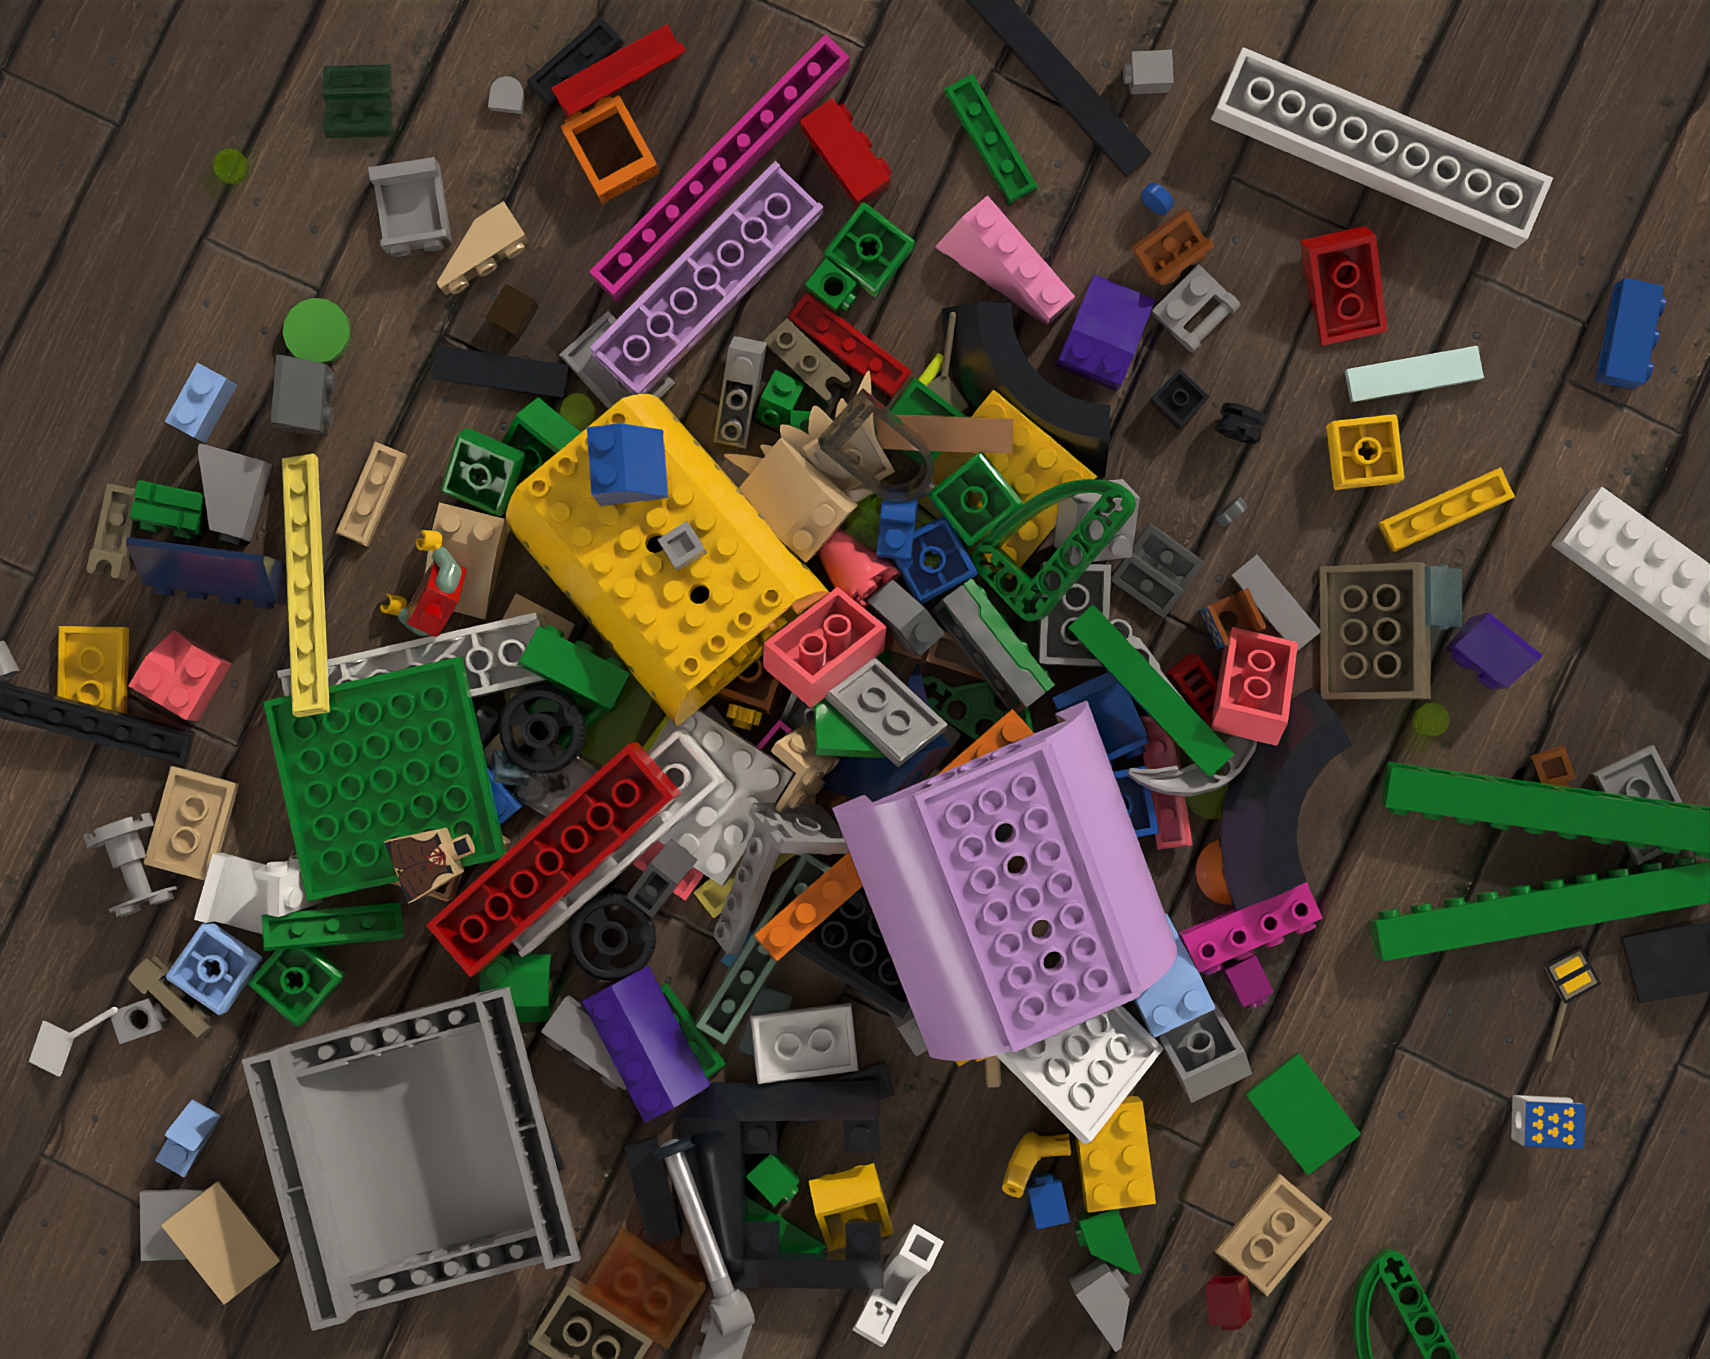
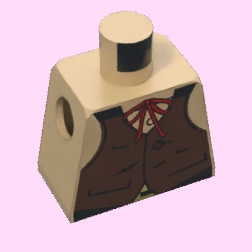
(427, 860)

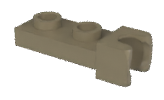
(806, 360)
(112, 533)
(151, 978)

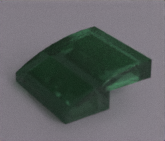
(358, 101)

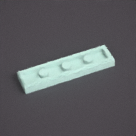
(1414, 374)

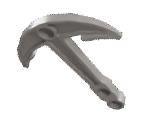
(1191, 779)

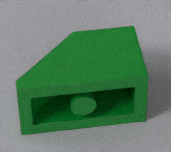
(1107, 1238)

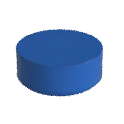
(1157, 198)

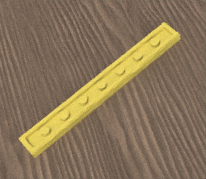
(305, 586)

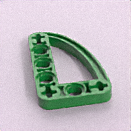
(1059, 562)
(1409, 1313)

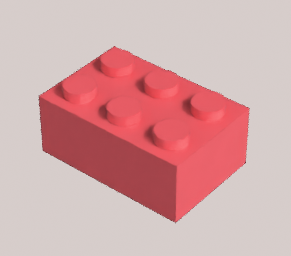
(823, 646)
(1254, 686)

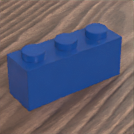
(1630, 333)

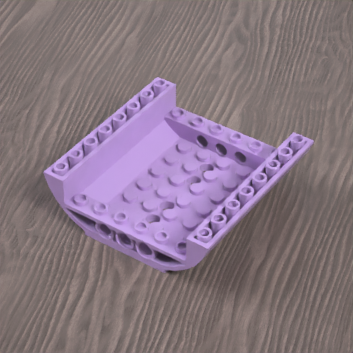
(966, 923)

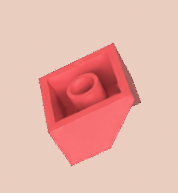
(180, 675)

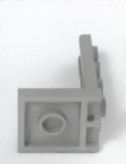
(793, 831)

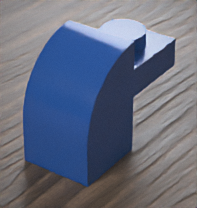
(897, 529)

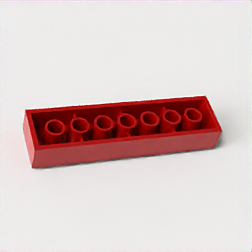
(553, 858)

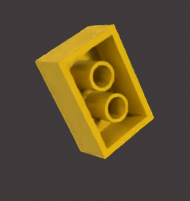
(1117, 1161)

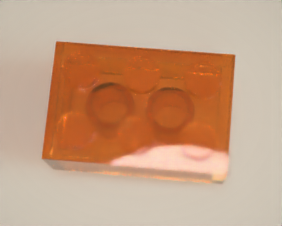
(644, 1288)

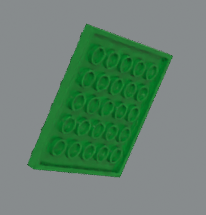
(382, 766)

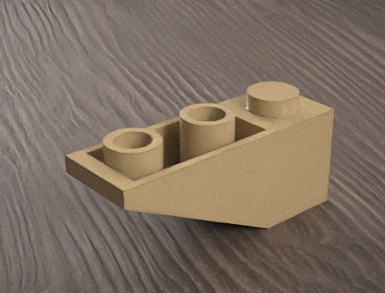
(484, 245)

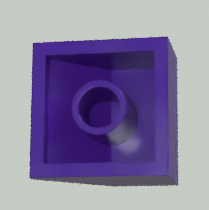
(1492, 651)

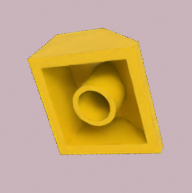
(848, 1197)

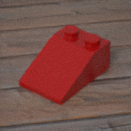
(1344, 284)

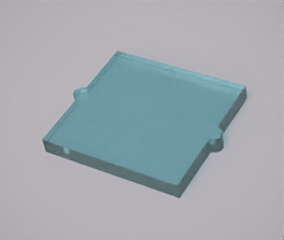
(1443, 596)

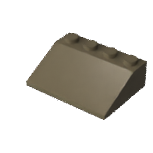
(1374, 632)

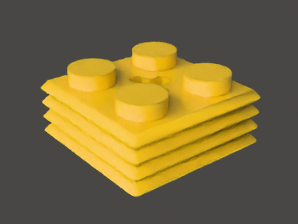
(1377, 434)

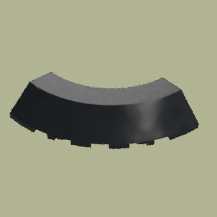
(990, 358)
(1266, 801)

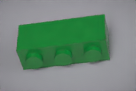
(574, 667)

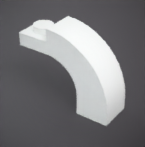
(902, 1272)

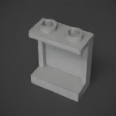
(411, 206)

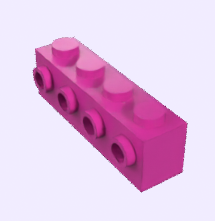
(1240, 931)

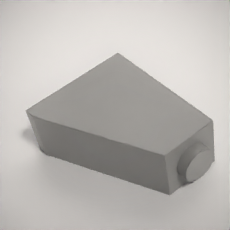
(232, 491)

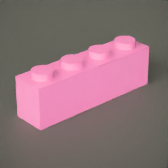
(1004, 259)

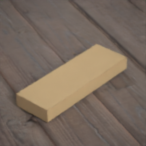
(371, 494)

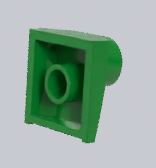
(527, 982)

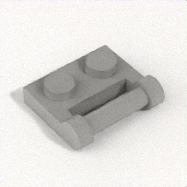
(1187, 301)

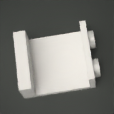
(233, 894)

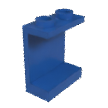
(1113, 714)

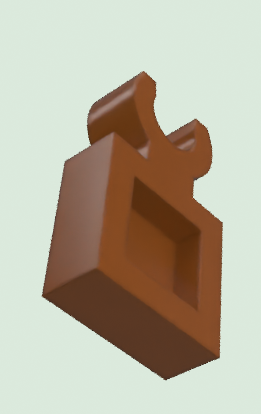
(1553, 767)

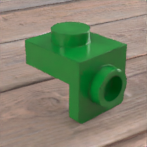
(779, 399)

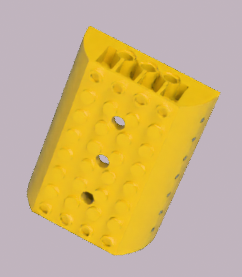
(637, 596)

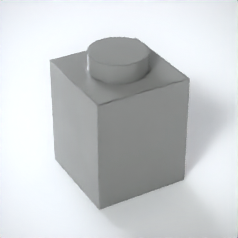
(1149, 72)

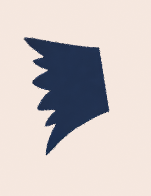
(880, 776)

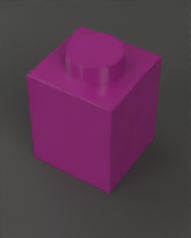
(1247, 982)

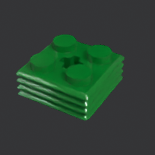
(869, 228)
(465, 479)
(974, 521)
(297, 1002)

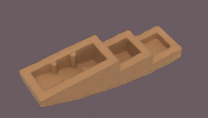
(951, 434)

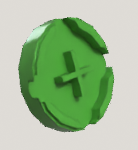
(317, 331)

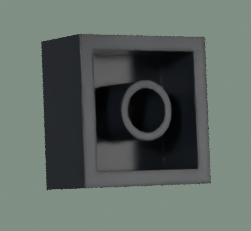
(1179, 399)

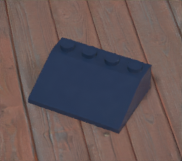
(209, 572)

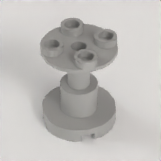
(126, 852)

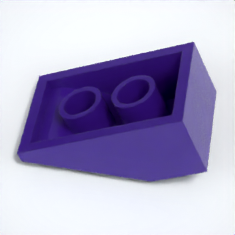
(1105, 333)

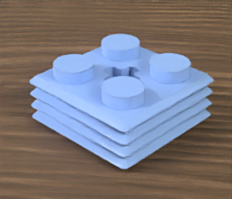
(193, 970)

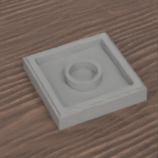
(154, 1209)

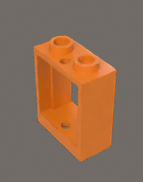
(626, 177)

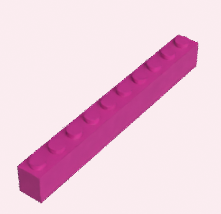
(721, 168)

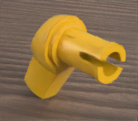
(1026, 1156)

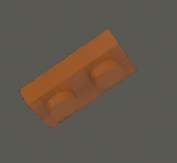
(1171, 248)

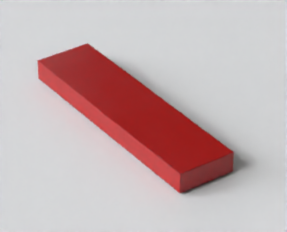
(849, 345)

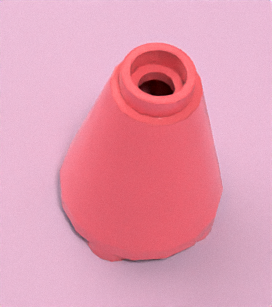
(855, 567)

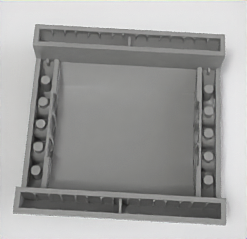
(410, 1155)

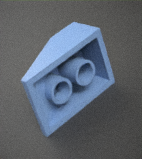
(1176, 996)

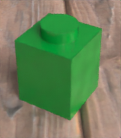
(774, 1178)

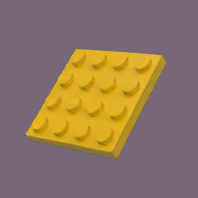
(1030, 470)

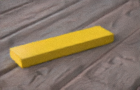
(1446, 510)

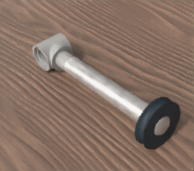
(729, 1307)

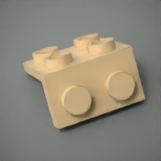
(798, 753)

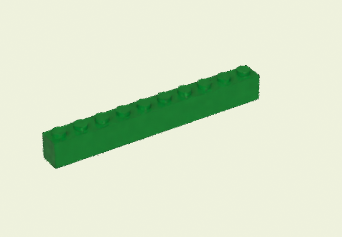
(1547, 807)
(1541, 909)

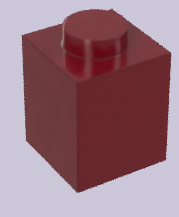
(1228, 1301)

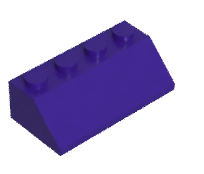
(646, 1043)

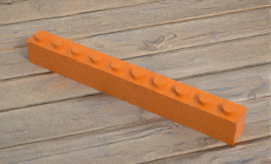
(843, 879)

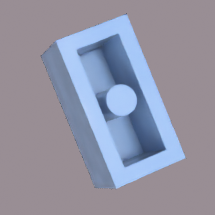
(201, 403)

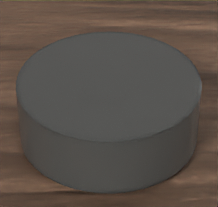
(1231, 511)

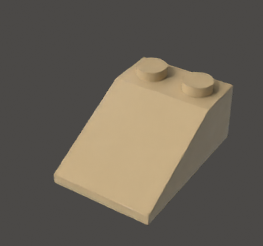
(796, 500)
(477, 545)

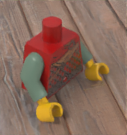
(435, 595)

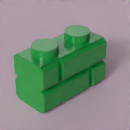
(169, 508)

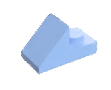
(187, 1138)

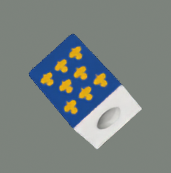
(1548, 1122)

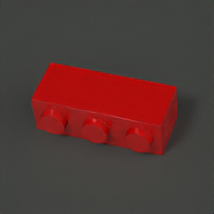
(846, 152)

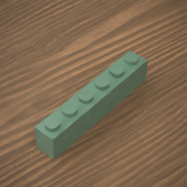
(753, 962)

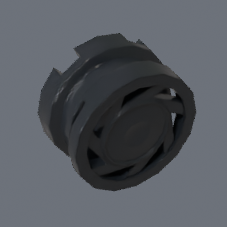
(1240, 423)

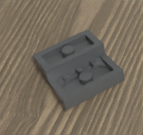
(1157, 570)

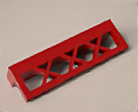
(618, 71)

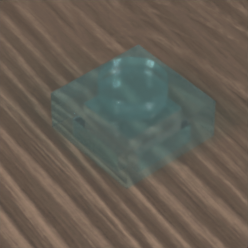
(506, 771)

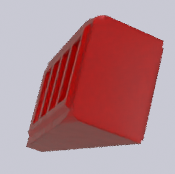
(1182, 668)

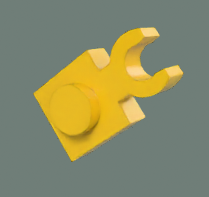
(744, 717)

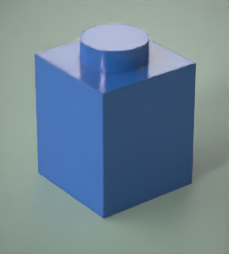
(1047, 1201)

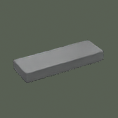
(1275, 602)

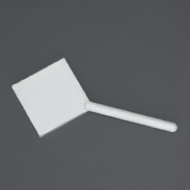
(55, 1043)

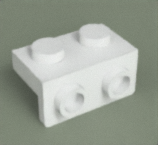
(285, 887)

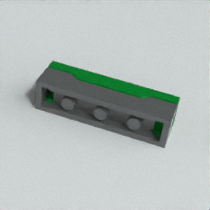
(993, 646)

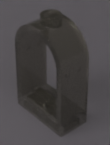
(847, 424)

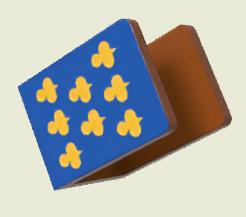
(1244, 609)

